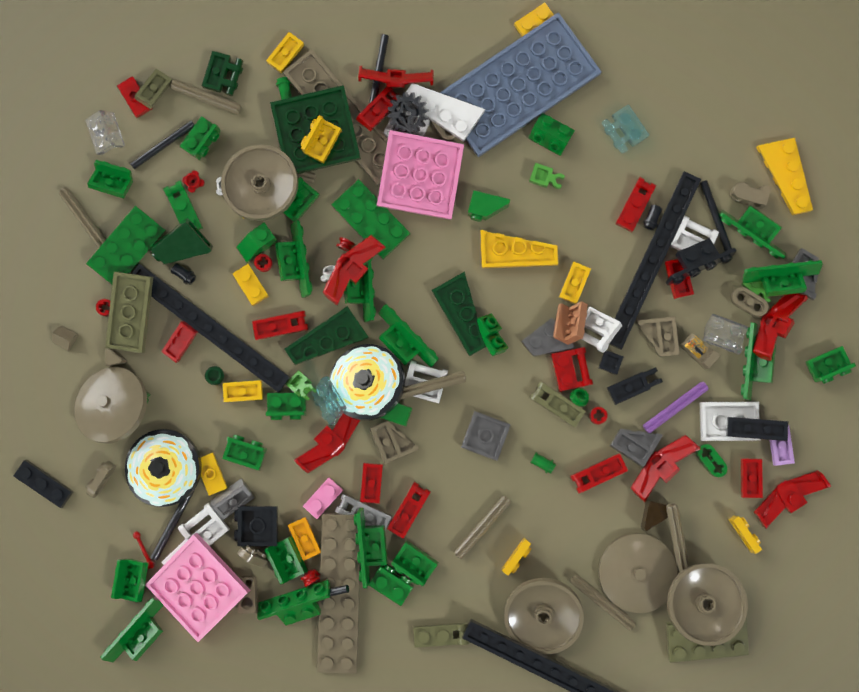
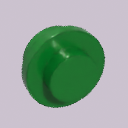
(579, 397)

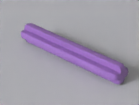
(675, 407)

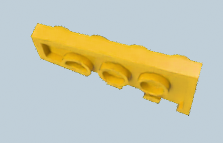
(787, 172)
(508, 251)

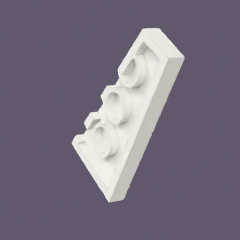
(447, 112)

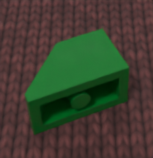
(486, 206)
(256, 242)

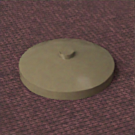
(259, 182)
(110, 405)
(637, 572)
(707, 604)
(544, 615)

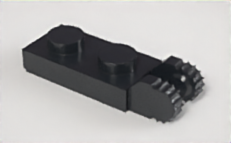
(632, 386)

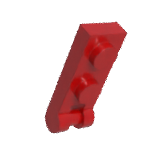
(377, 109)
(635, 205)
(279, 325)
(600, 472)
(408, 511)

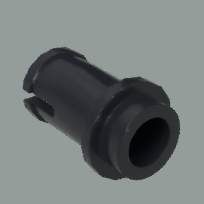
(652, 217)
(187, 276)

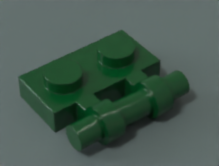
(217, 70)

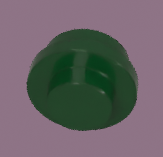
(214, 375)

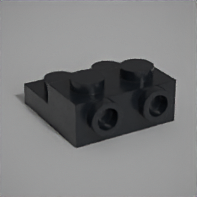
(256, 526)

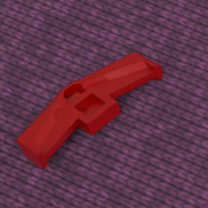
(396, 78)
(351, 268)
(776, 323)
(329, 445)
(662, 465)
(790, 495)

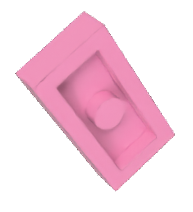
(323, 498)

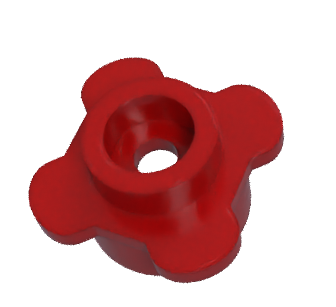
(194, 175)

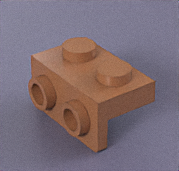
(570, 322)

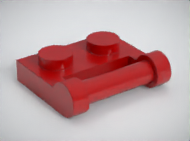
(565, 370)

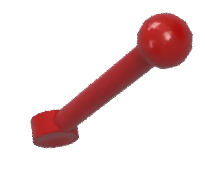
(136, 535)

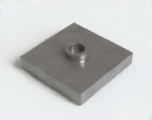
(485, 435)

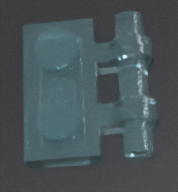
(629, 125)
(328, 400)

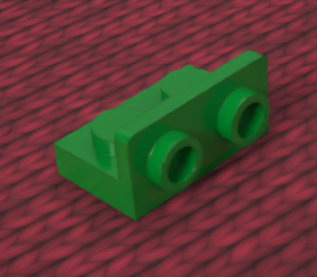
(200, 138)
(285, 405)
(391, 585)

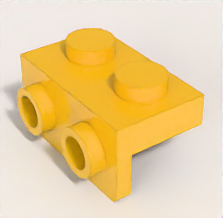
(320, 139)

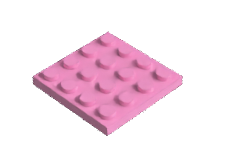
(420, 175)
(197, 587)

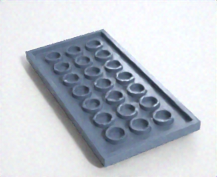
(524, 82)

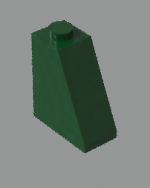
(181, 243)

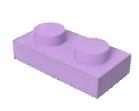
(782, 451)

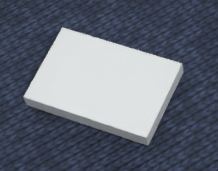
(714, 418)

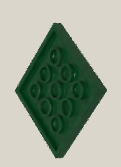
(293, 122)

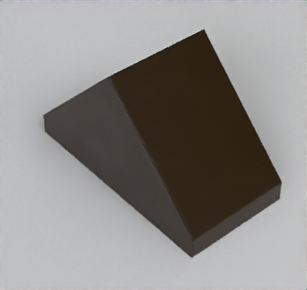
(653, 514)

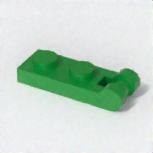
(182, 205)

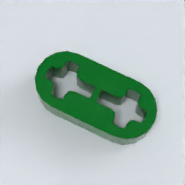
(714, 457)

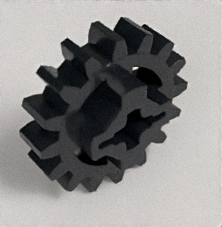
(408, 120)

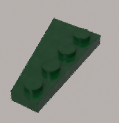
(458, 306)
(327, 337)

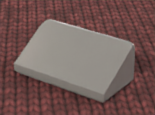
(231, 498)

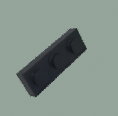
(757, 428)
(43, 483)

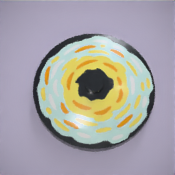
(368, 381)
(163, 468)

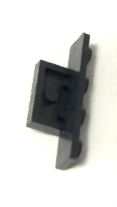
(698, 258)

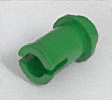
(284, 88)
(543, 463)

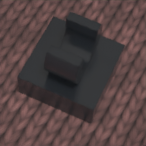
(610, 362)

